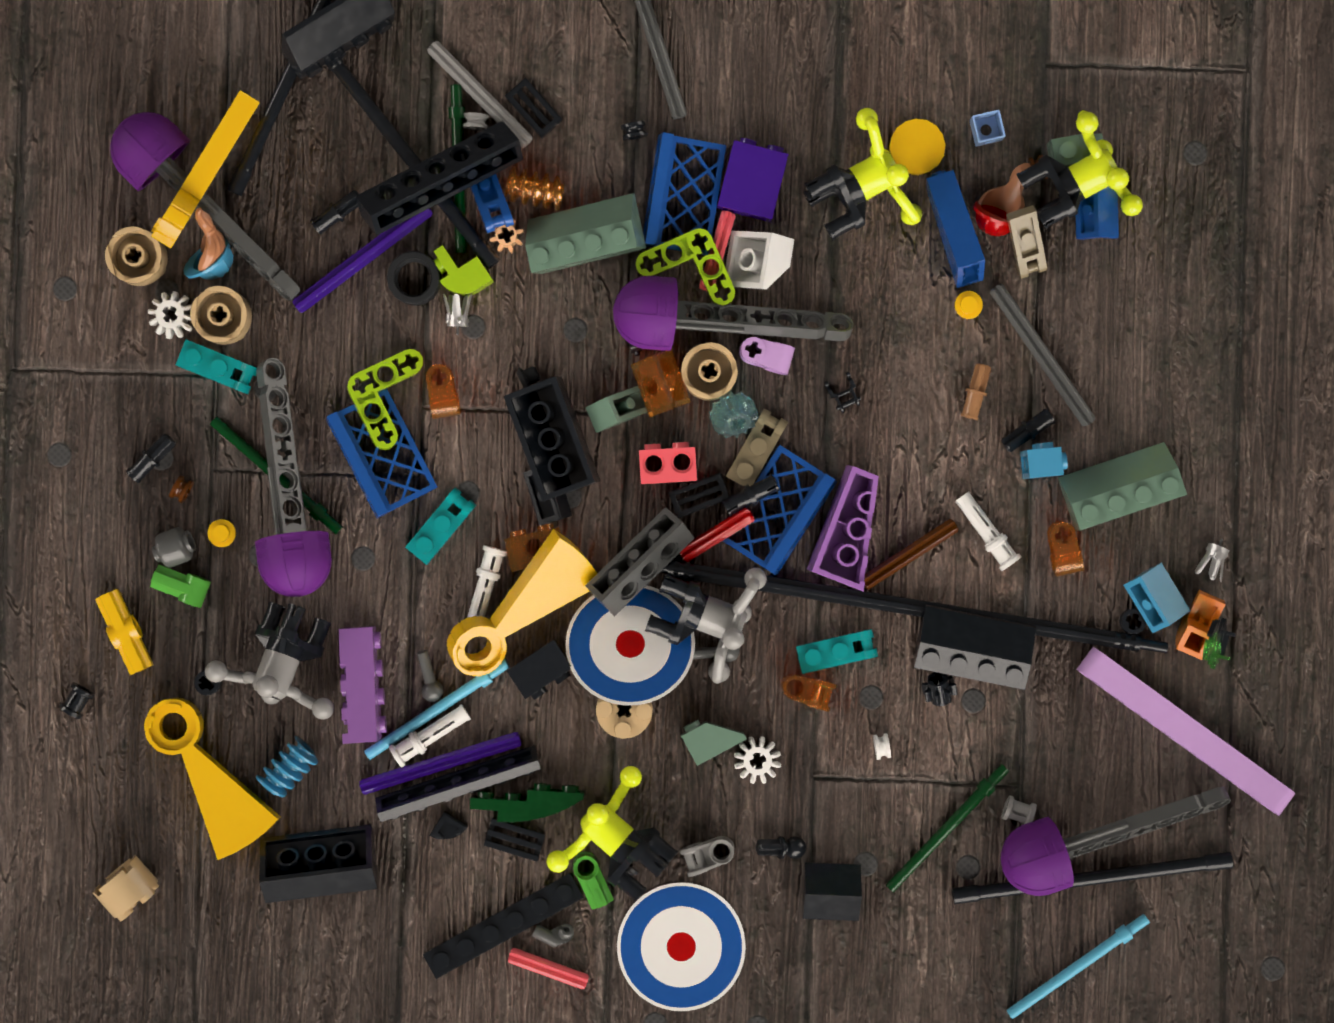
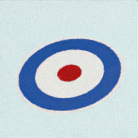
(622, 660)
(681, 946)

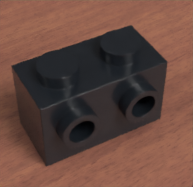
(540, 669)

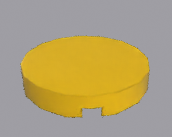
(917, 146)

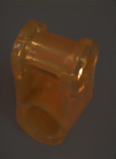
(444, 397)
(1065, 554)
(810, 691)

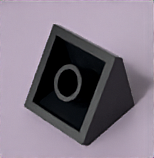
(832, 891)

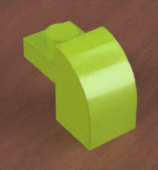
(464, 280)

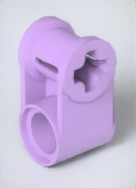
(772, 355)

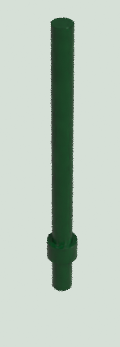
(456, 114)
(317, 511)
(985, 788)

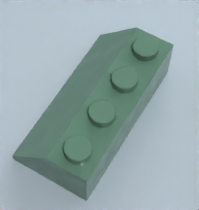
(584, 234)
(1121, 486)

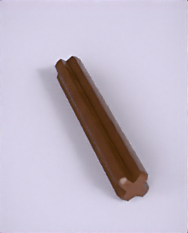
(910, 553)

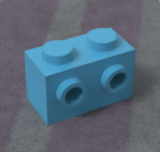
(1043, 461)
(1158, 596)

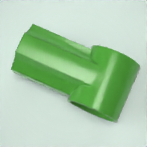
(187, 587)
(592, 882)

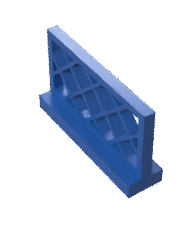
(661, 183)
(361, 467)
(801, 517)

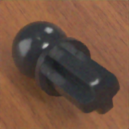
(793, 847)

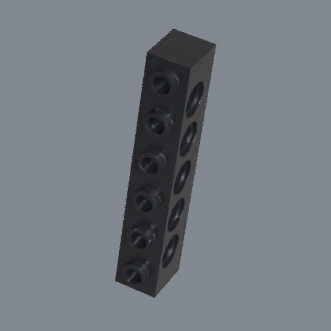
(439, 177)

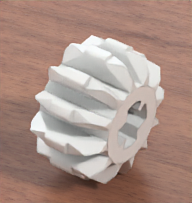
(162, 317)
(766, 763)

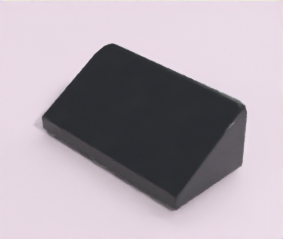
(549, 510)

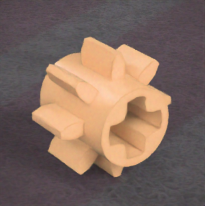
(514, 239)

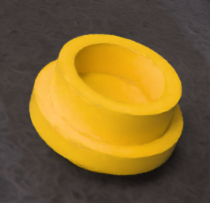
(968, 305)
(221, 533)

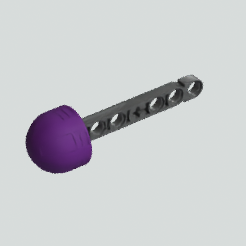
(146, 148)
(650, 312)
(293, 559)
(1039, 858)

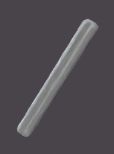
(477, 91)

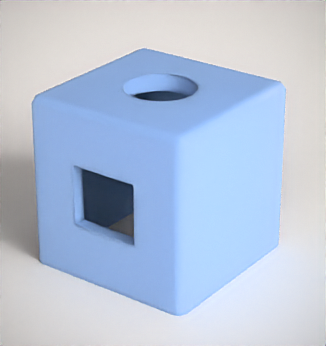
(991, 119)

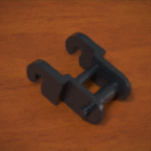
(855, 399)

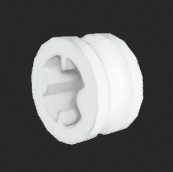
(882, 746)

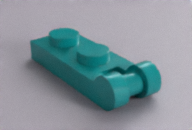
(215, 366)
(440, 527)
(835, 651)

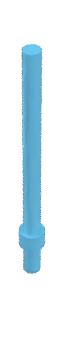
(434, 710)
(1122, 934)

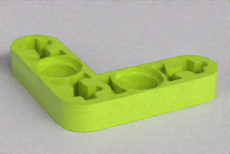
(689, 252)
(372, 397)

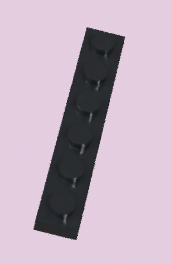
(457, 783)
(503, 925)

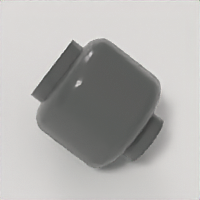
(174, 547)

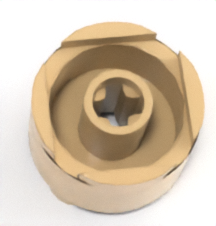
(122, 249)
(213, 301)
(703, 356)
(623, 725)
(126, 887)

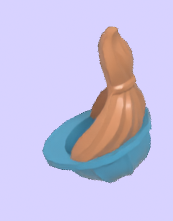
(214, 255)

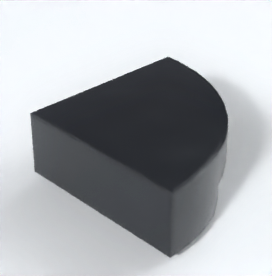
(448, 827)

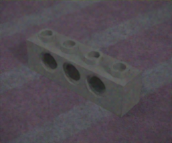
(640, 561)

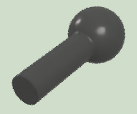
(709, 652)
(432, 689)

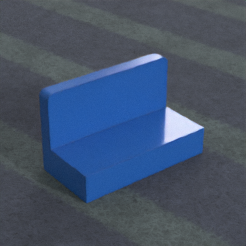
(1098, 216)

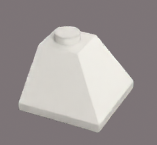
(757, 258)

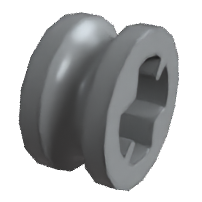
(475, 121)

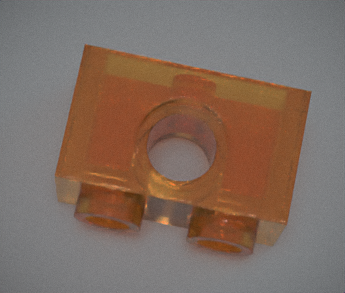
(660, 383)
(517, 545)

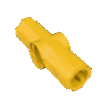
(124, 631)

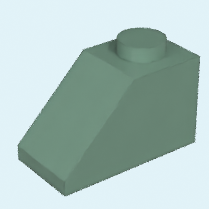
(1069, 149)
(616, 409)
(709, 739)

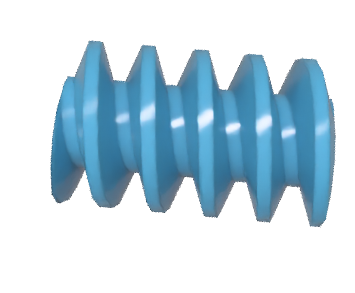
(289, 768)

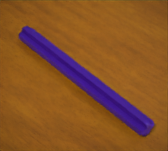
(357, 261)
(440, 763)

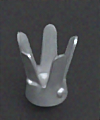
(456, 315)
(1218, 556)

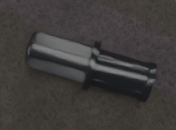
(335, 212)
(1027, 430)
(151, 458)

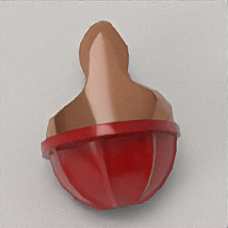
(998, 202)

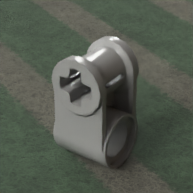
(705, 855)

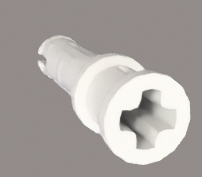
(995, 542)
(491, 574)
(417, 742)

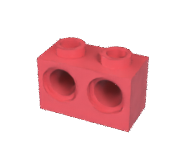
(668, 472)

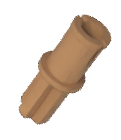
(976, 391)

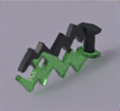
(1216, 645)

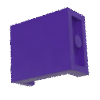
(752, 180)

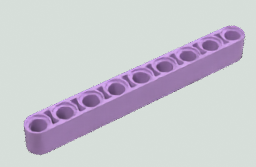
(1185, 731)

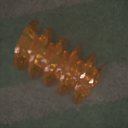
(534, 188)

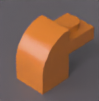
(1196, 623)

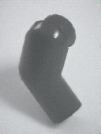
(554, 937)

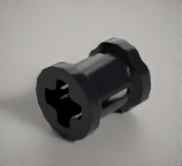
(76, 700)

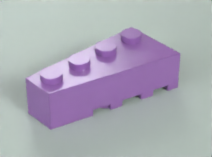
(847, 530)
(361, 684)

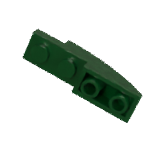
(540, 802)

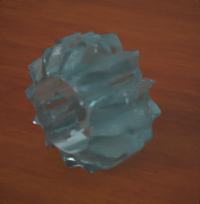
(733, 414)

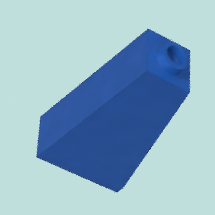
(955, 228)

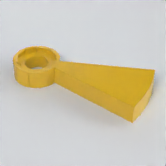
(200, 177)
(548, 582)
(227, 806)

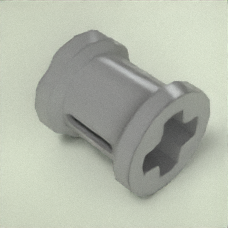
(1018, 810)

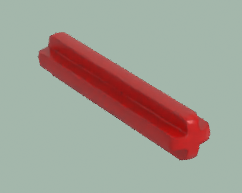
(717, 534)

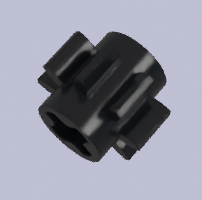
(939, 689)

